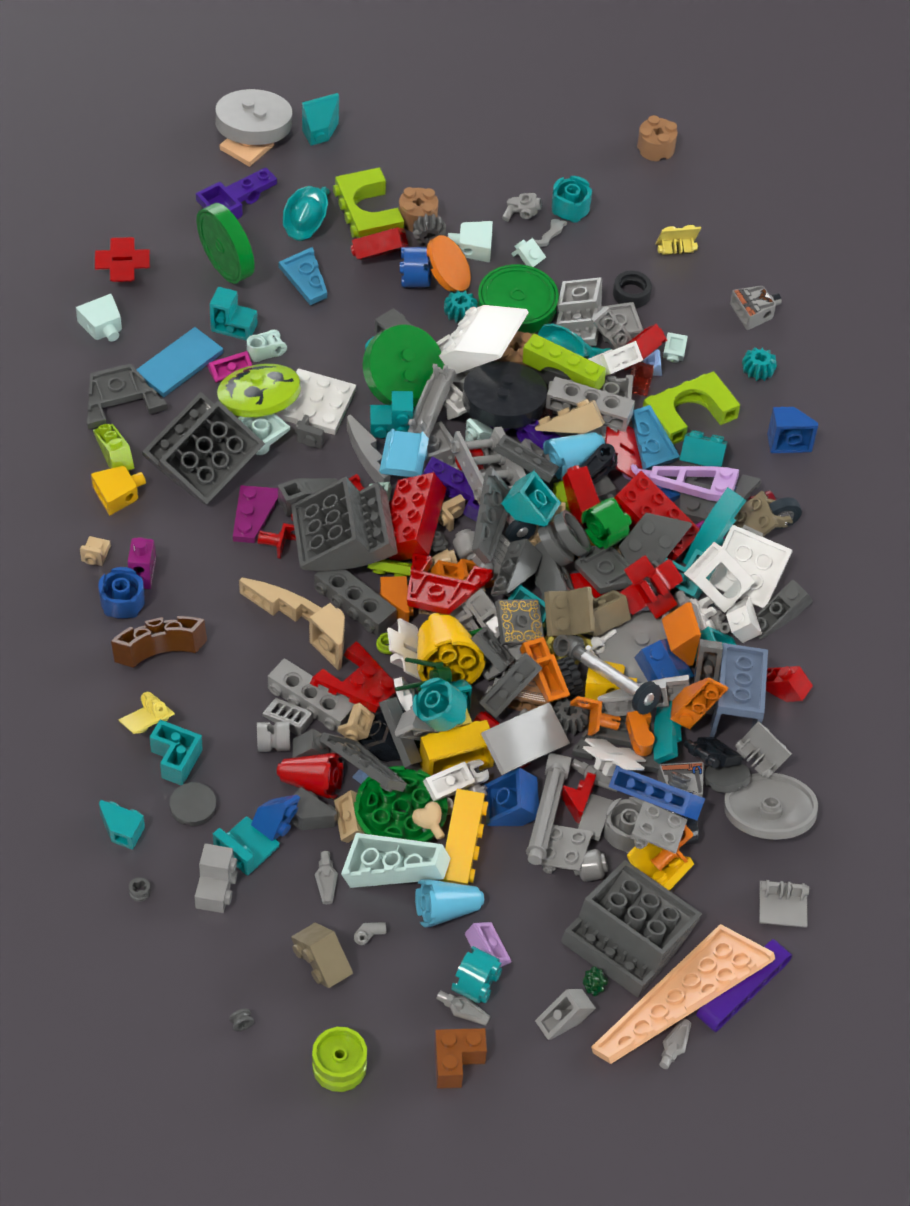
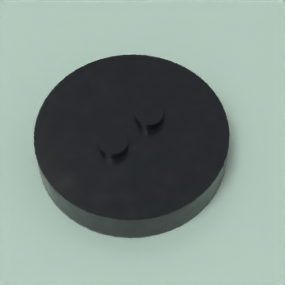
(504, 394)

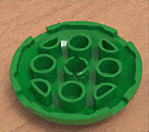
(378, 808)

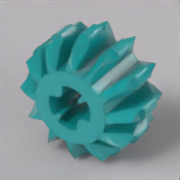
(457, 304)
(759, 363)

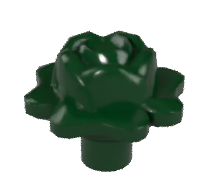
(594, 981)

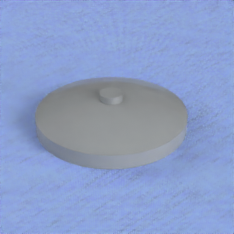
(630, 639)
(772, 807)

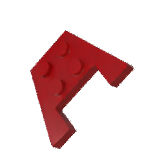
(440, 592)
(365, 685)

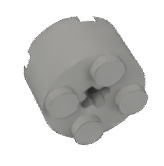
(621, 821)

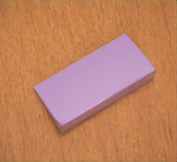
(486, 939)

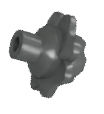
(439, 542)

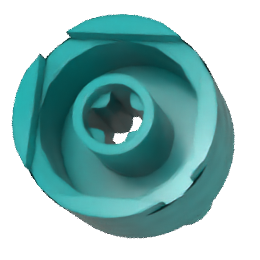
(571, 198)
(440, 705)
(476, 975)

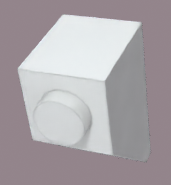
(743, 620)

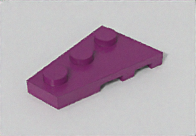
(252, 511)

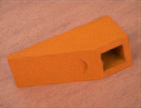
(696, 701)

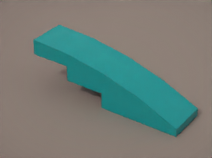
(717, 523)
(666, 735)

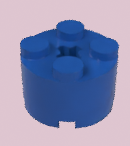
(415, 267)
(121, 593)

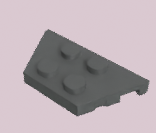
(653, 537)

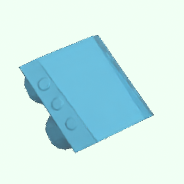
(404, 453)

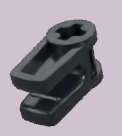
(600, 464)

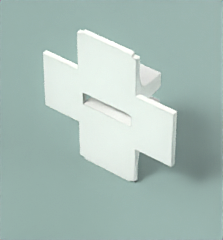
(404, 645)
(609, 756)

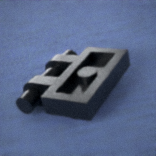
(713, 752)

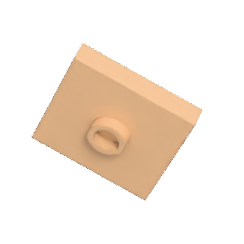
(243, 152)

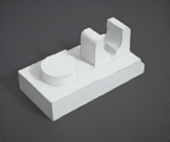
(705, 613)

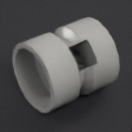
(273, 736)

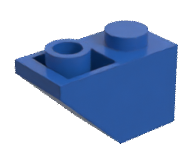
(275, 815)

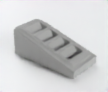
(304, 715)

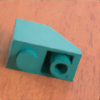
(122, 824)

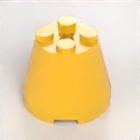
(447, 641)

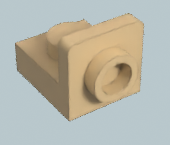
(451, 509)
(95, 551)
(358, 723)

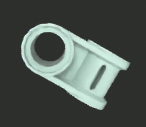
(264, 346)

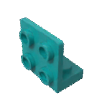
(248, 845)

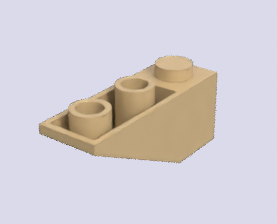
(578, 420)

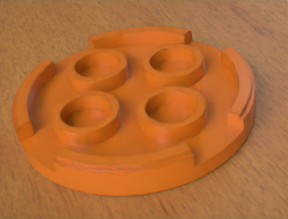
(448, 264)

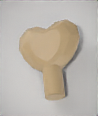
(429, 818)

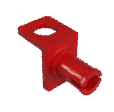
(277, 540)

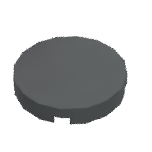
(727, 779)
(193, 804)

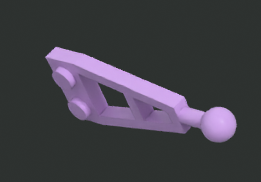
(723, 478)

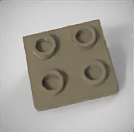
(569, 612)

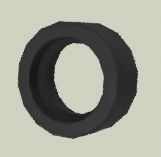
(632, 278)

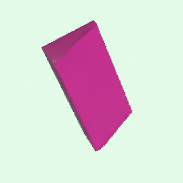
(223, 367)

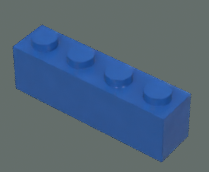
(657, 793)

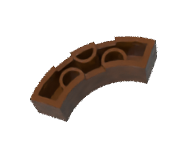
(158, 637)

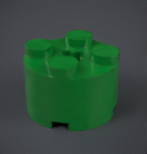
(606, 523)

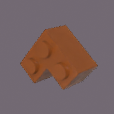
(457, 1049)

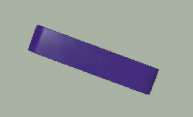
(725, 1006)

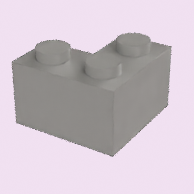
(216, 876)

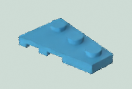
(304, 274)
(652, 440)

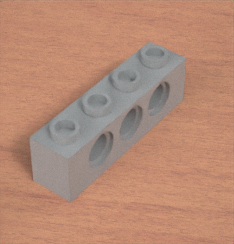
(613, 408)
(289, 674)

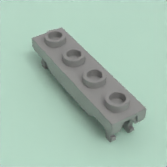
(431, 400)

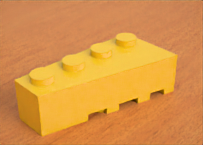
(463, 836)

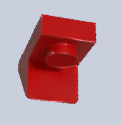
(577, 798)

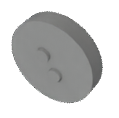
(253, 117)

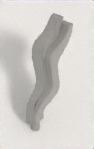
(555, 228)

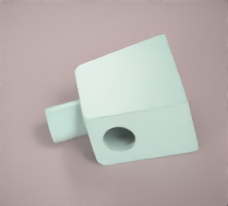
(474, 240)
(100, 318)

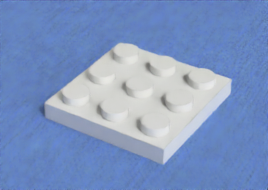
(321, 399)
(759, 558)

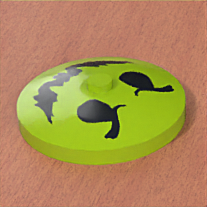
(259, 390)

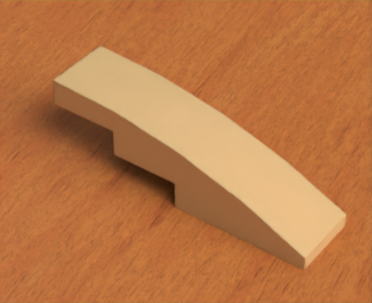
(277, 599)

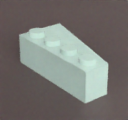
(390, 860)

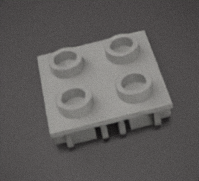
(764, 749)
(658, 828)
(566, 848)
(783, 903)

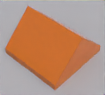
(683, 633)

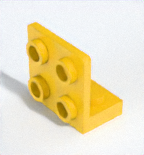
(670, 873)

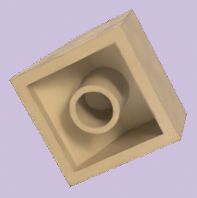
(327, 633)

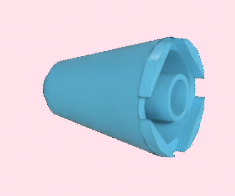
(571, 450)
(445, 901)

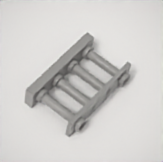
(468, 464)

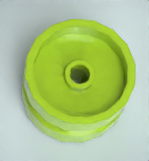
(339, 1059)

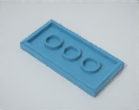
(179, 361)

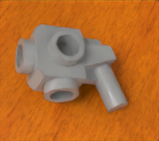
(525, 204)

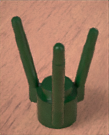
(438, 672)

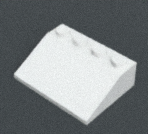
(481, 336)

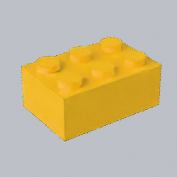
(455, 746)

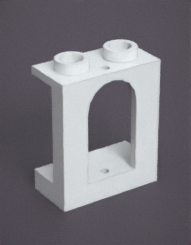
(618, 358)
(706, 564)

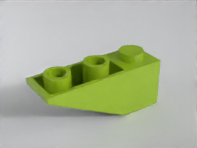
(114, 447)

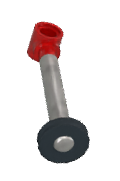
(517, 529)

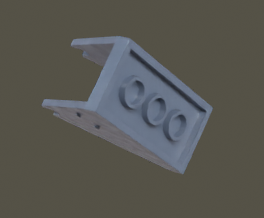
(745, 674)

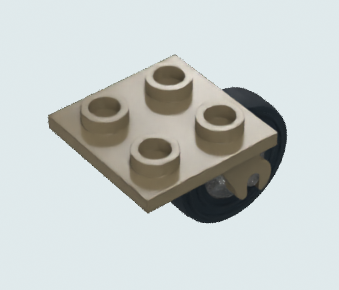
(768, 514)

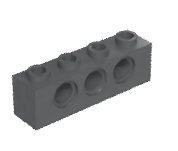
(367, 609)

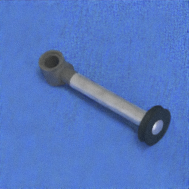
(644, 696)

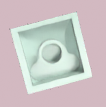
(267, 428)

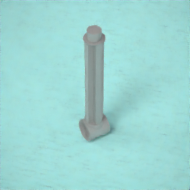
(556, 772)

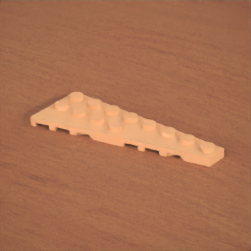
(701, 976)

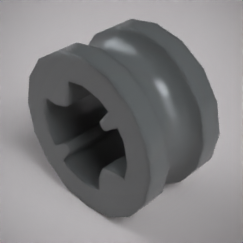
(679, 780)
(140, 895)
(241, 1019)

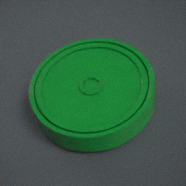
(225, 243)
(524, 289)
(400, 361)

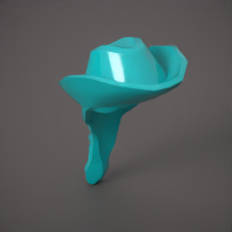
(305, 212)
(566, 338)

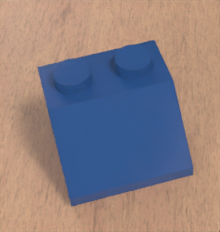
(791, 431)
(659, 662)
(512, 799)

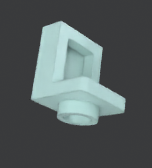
(529, 252)
(675, 347)

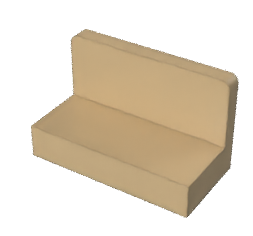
(346, 816)

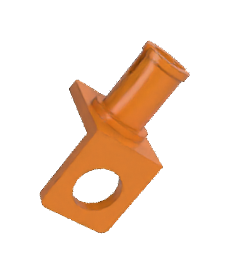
(596, 718)
(666, 856)

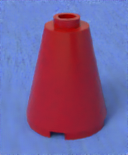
(314, 773)

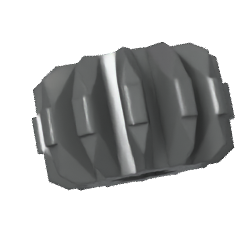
(428, 228)
(571, 717)

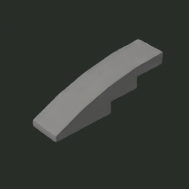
(366, 449)
(486, 615)
(620, 702)

